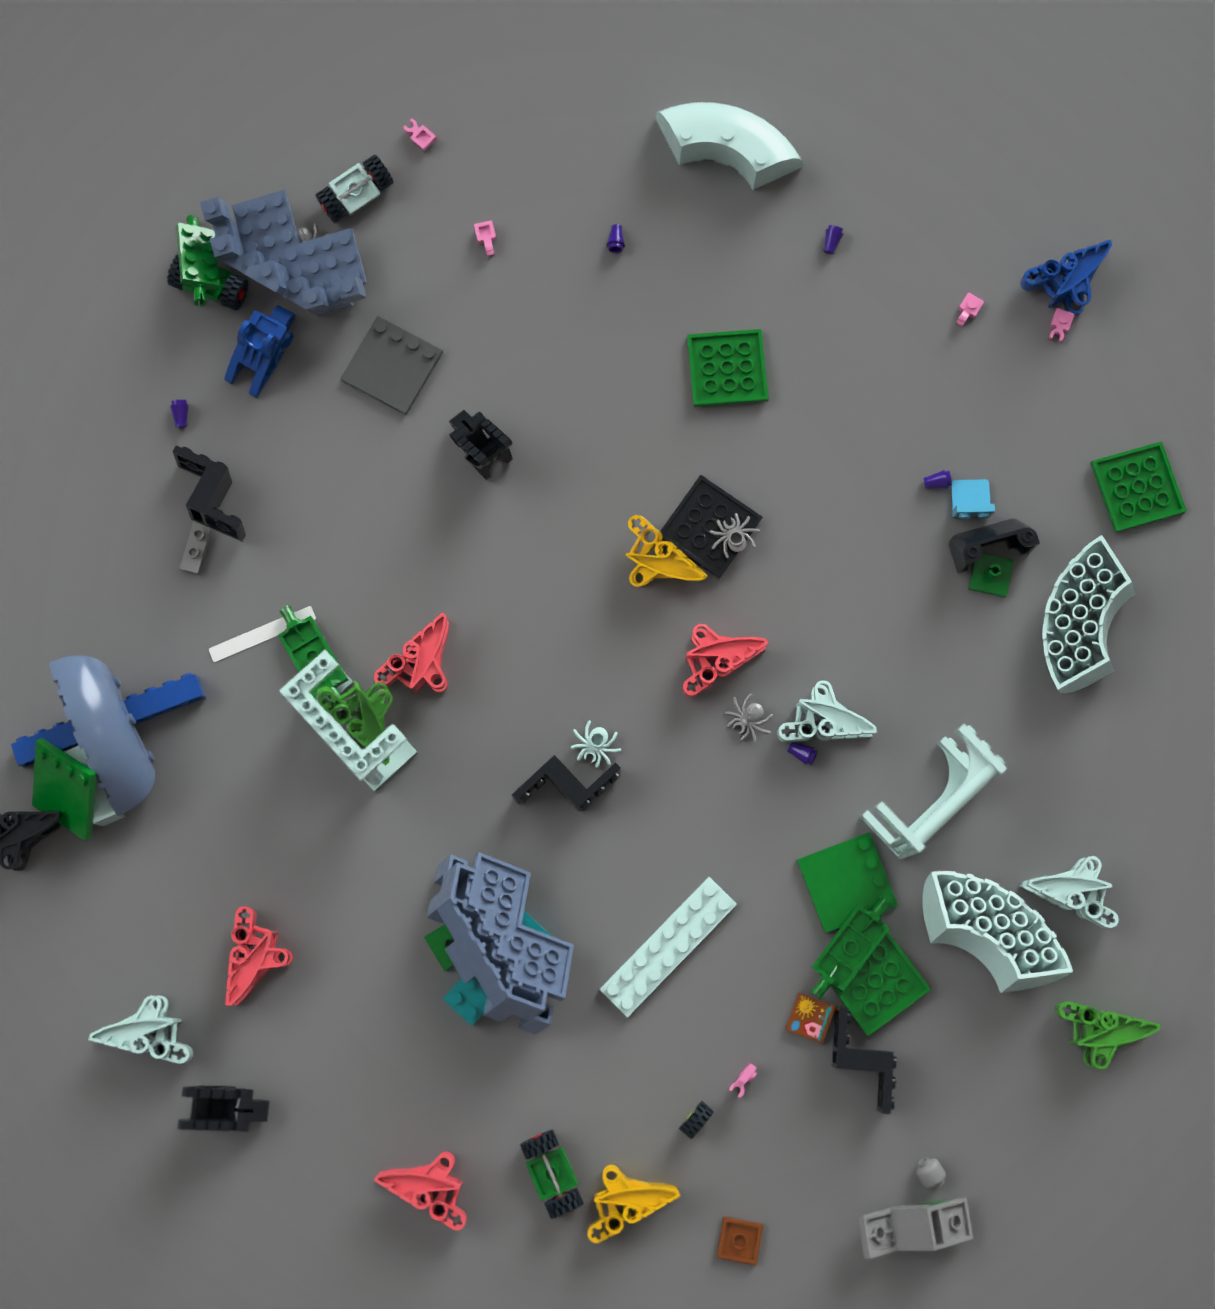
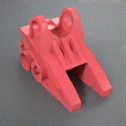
(721, 650)
(427, 660)
(257, 962)
(413, 1182)

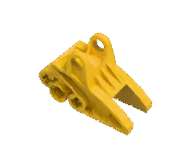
(672, 565)
(630, 1194)

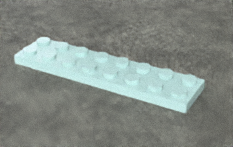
(668, 947)

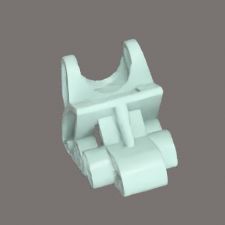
(831, 714)
(1064, 887)
(136, 1029)

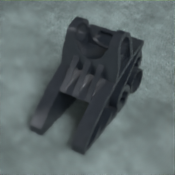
(480, 450)
(24, 833)
(222, 1108)

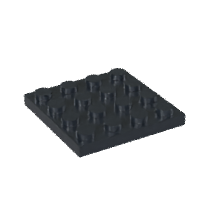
(697, 515)

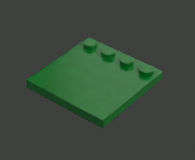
(727, 368)
(1138, 487)
(64, 786)
(843, 878)
(882, 987)

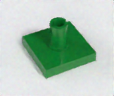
(991, 575)
(438, 941)

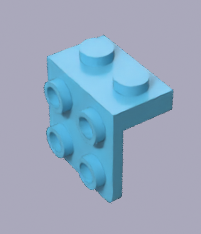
(971, 499)

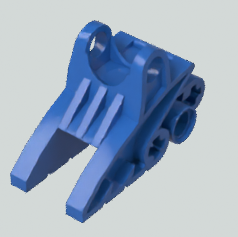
(1075, 282)
(261, 346)

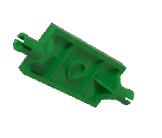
(196, 259)
(304, 643)
(850, 947)

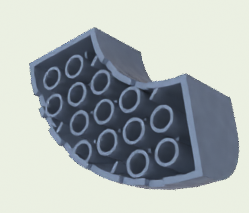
(104, 730)

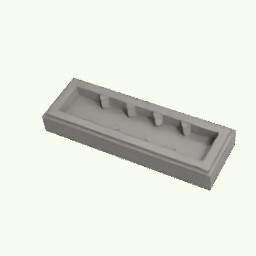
(195, 548)

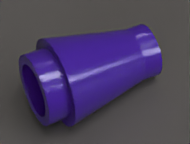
(832, 238)
(616, 241)
(180, 412)
(938, 480)
(804, 753)

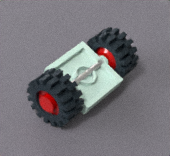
(354, 188)

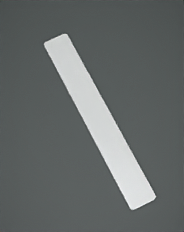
(255, 636)

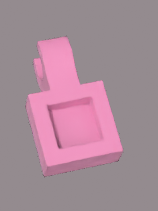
(485, 234)
(969, 308)
(746, 1075)

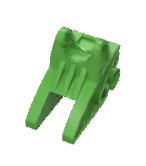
(370, 711)
(1110, 1034)

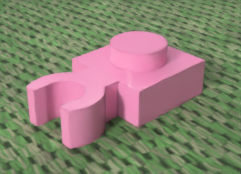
(420, 136)
(1061, 322)

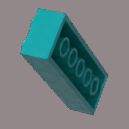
(469, 998)

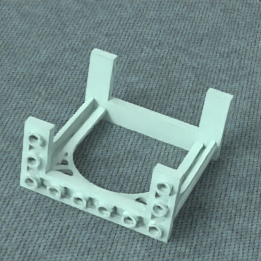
(364, 763)
(965, 780)

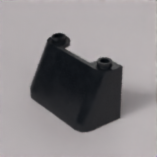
(967, 545)

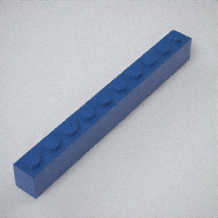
(143, 708)

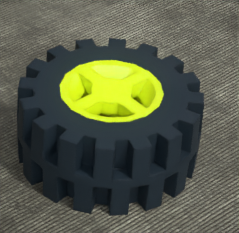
(696, 1120)

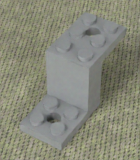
(915, 1228)

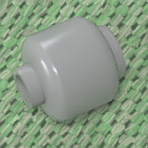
(930, 1173)

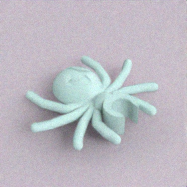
(595, 744)

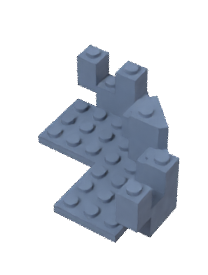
(265, 246)
(509, 960)

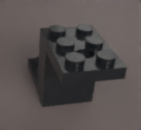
(209, 493)
(567, 783)
(864, 1059)

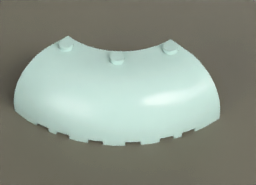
(728, 138)
(1081, 615)
(994, 929)

